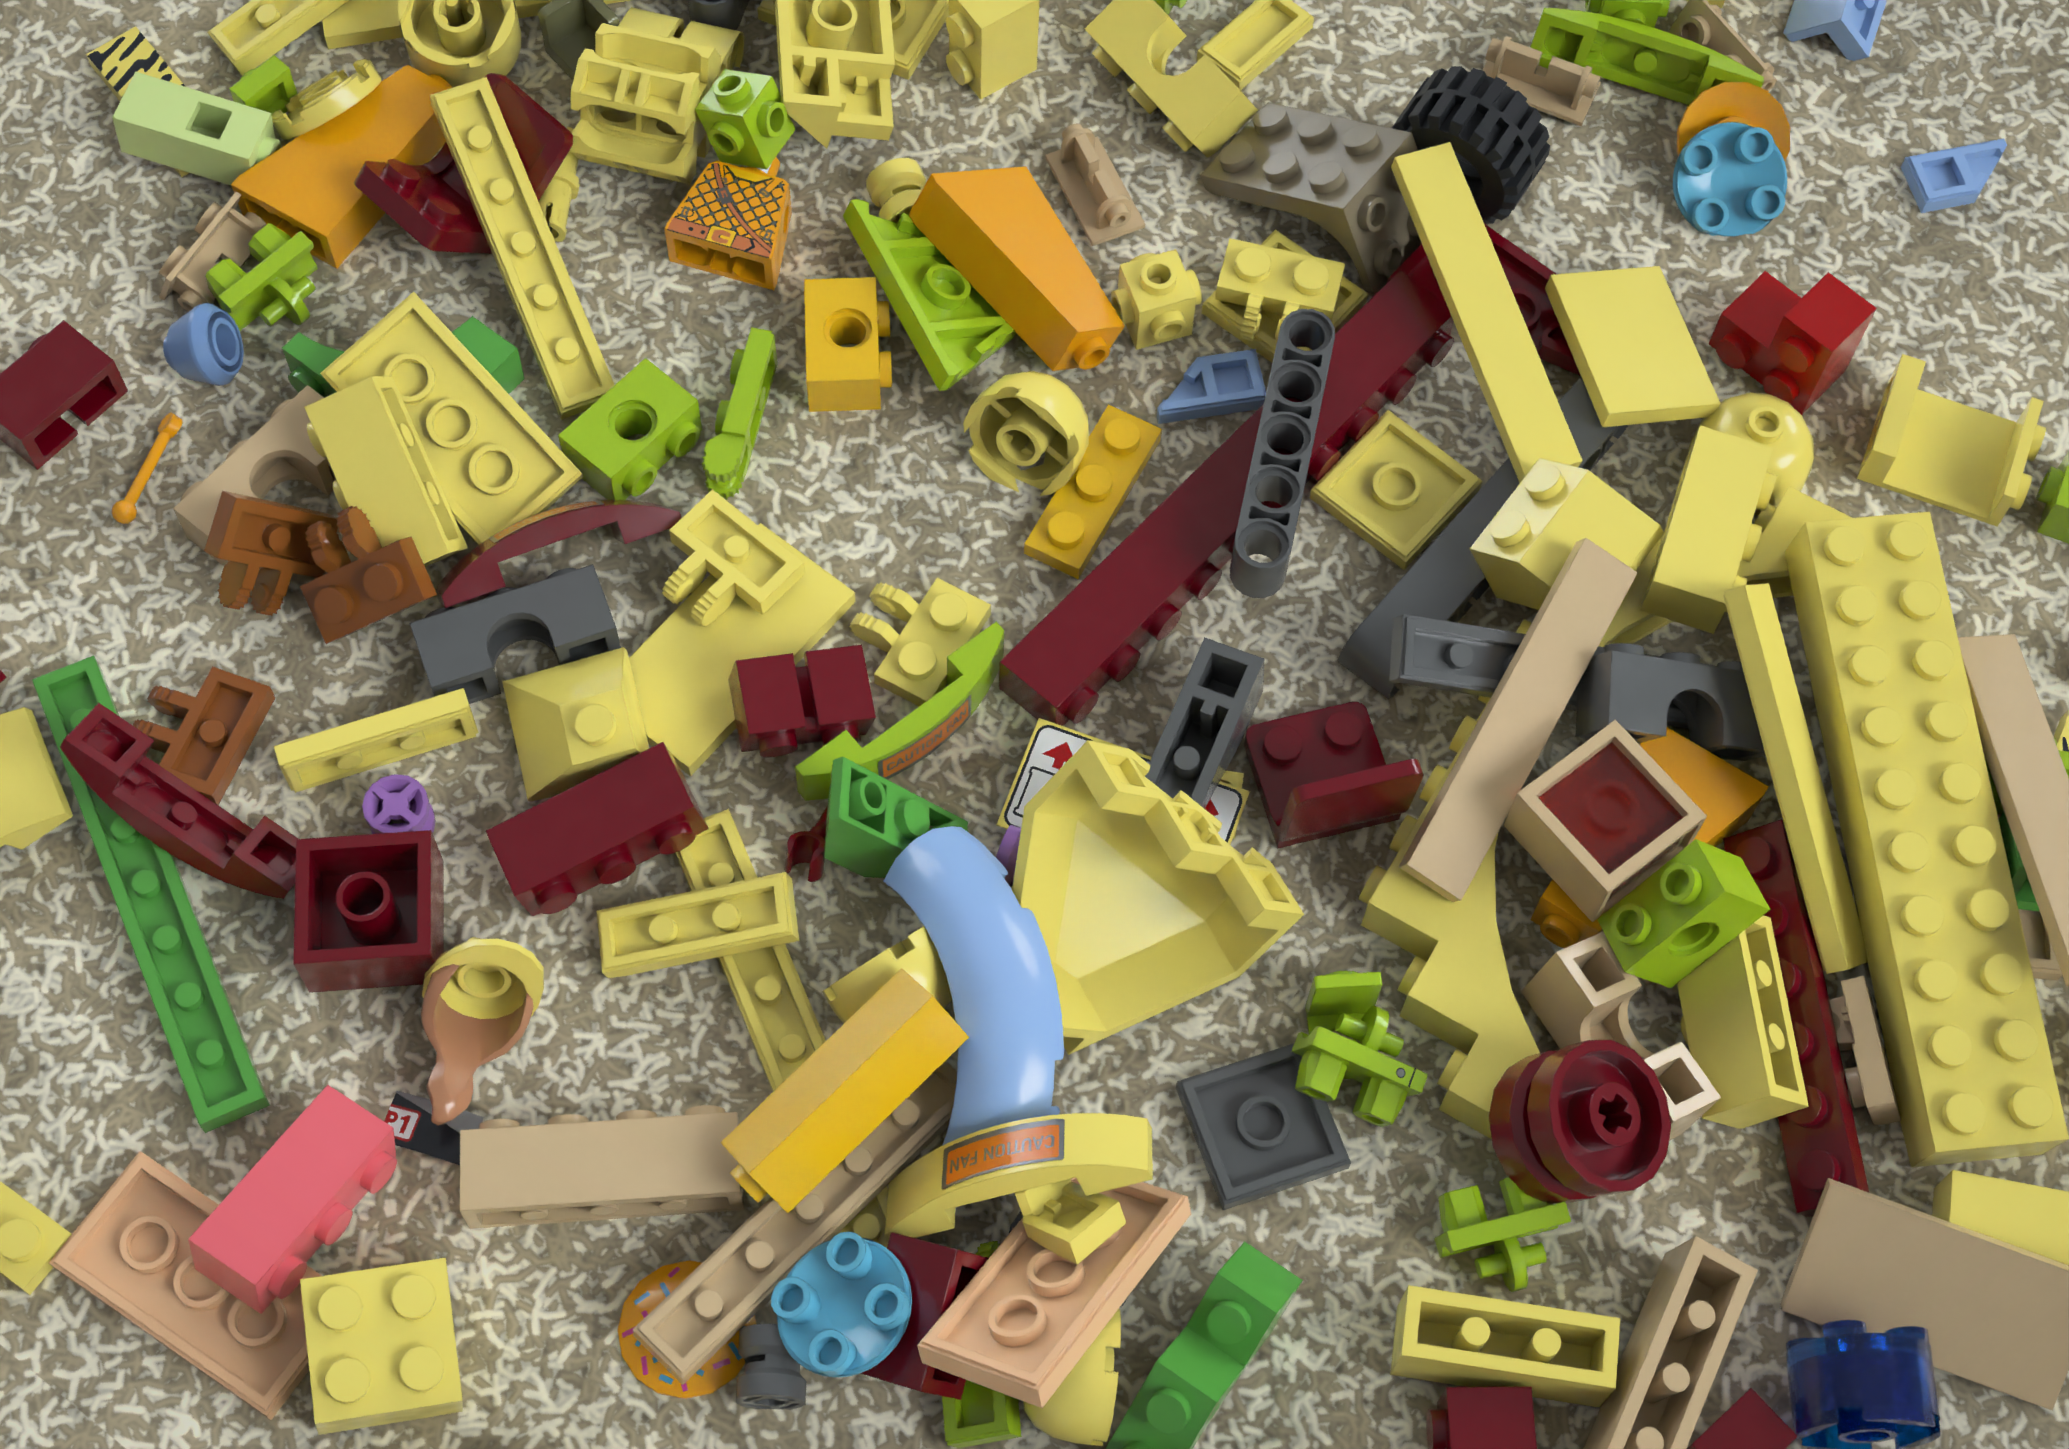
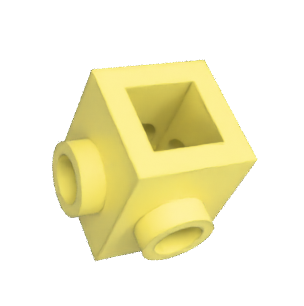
(1156, 298)

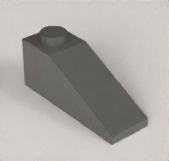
(1207, 721)

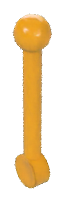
(125, 510)

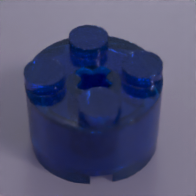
(1863, 1387)

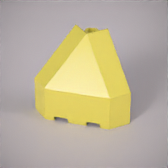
(1138, 894)

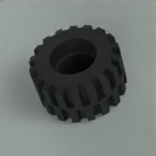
(1489, 130)

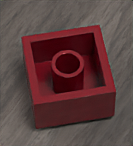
(368, 910)

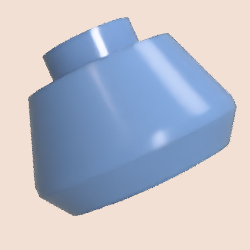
(205, 345)

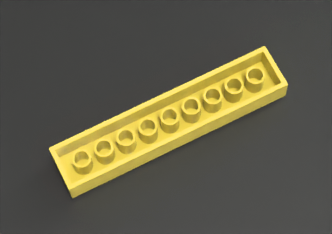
(1923, 843)

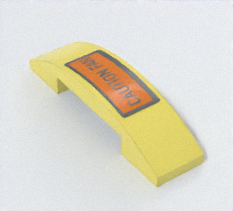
(1015, 1157)

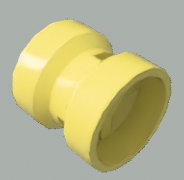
(895, 187)

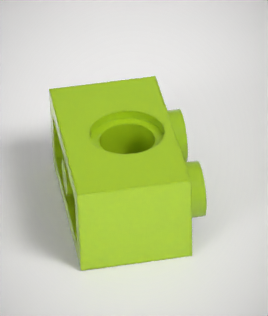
(640, 403)
(1683, 914)

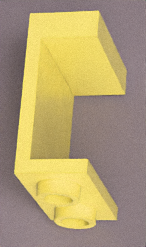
(1950, 450)

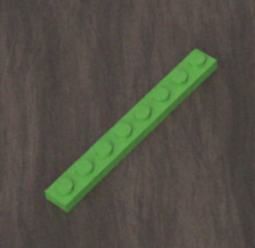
(160, 926)

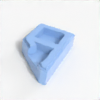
(1951, 175)
(1216, 387)

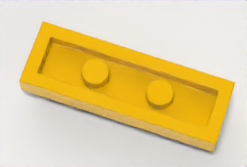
(1094, 494)

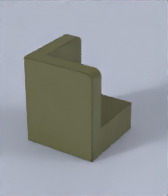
(571, 28)

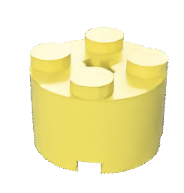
(460, 52)

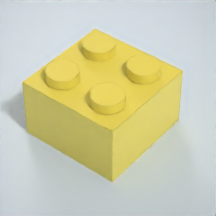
(381, 1346)

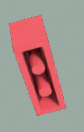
(295, 1200)

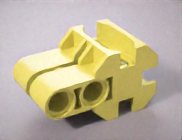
(644, 90)

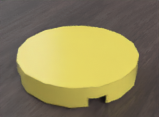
(326, 99)

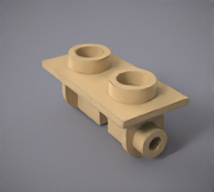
(1707, 27)
(1560, 90)
(1093, 186)
(223, 235)

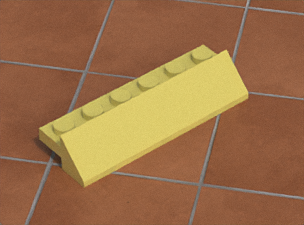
(836, 66)

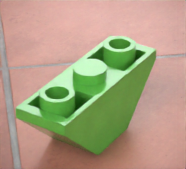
(875, 819)

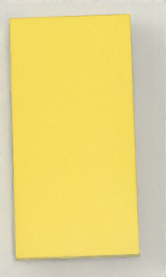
(476, 436)
(686, 667)

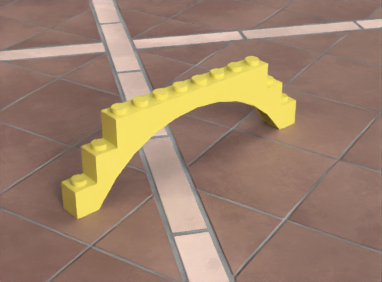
(1459, 973)

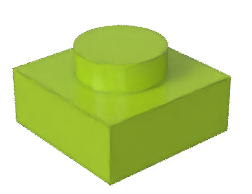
(265, 87)

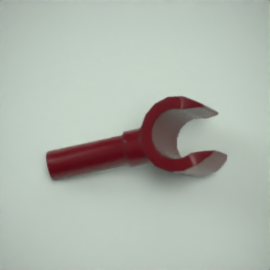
(808, 848)

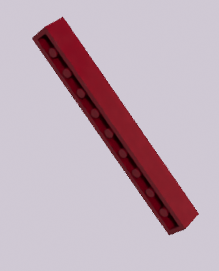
(1193, 531)

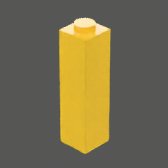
(842, 1092)

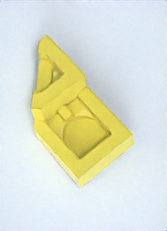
(1068, 1220)

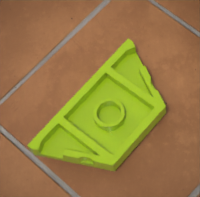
(933, 300)

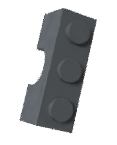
(561, 612)
(1640, 688)

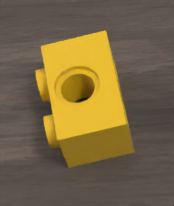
(839, 314)

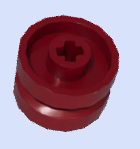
(1580, 1122)

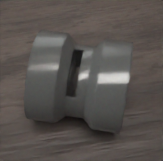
(770, 1372)

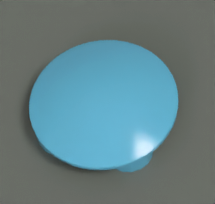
(1730, 180)
(843, 1306)

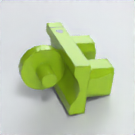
(273, 286)
(1383, 1079)
(1468, 1229)

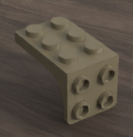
(1328, 173)

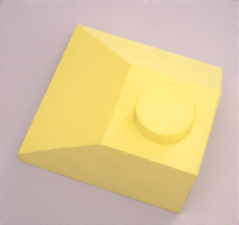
(574, 721)

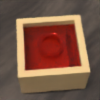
(1603, 820)

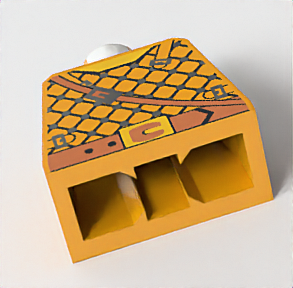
(733, 223)

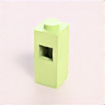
(192, 129)

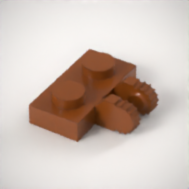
(259, 535)
(362, 590)
(213, 732)

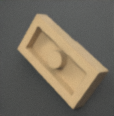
(1859, 1031)

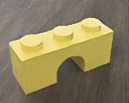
(1200, 103)

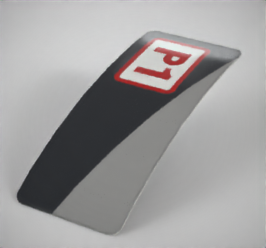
(415, 1131)

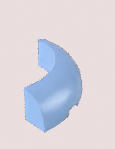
(995, 975)

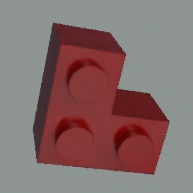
(1792, 341)

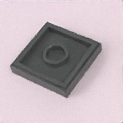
(1259, 1129)

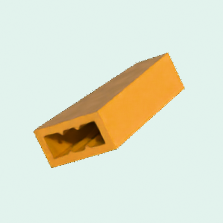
(313, 177)
(1020, 261)
(1713, 784)

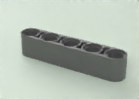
(1276, 475)

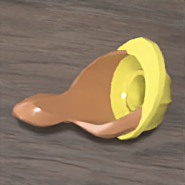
(474, 1012)

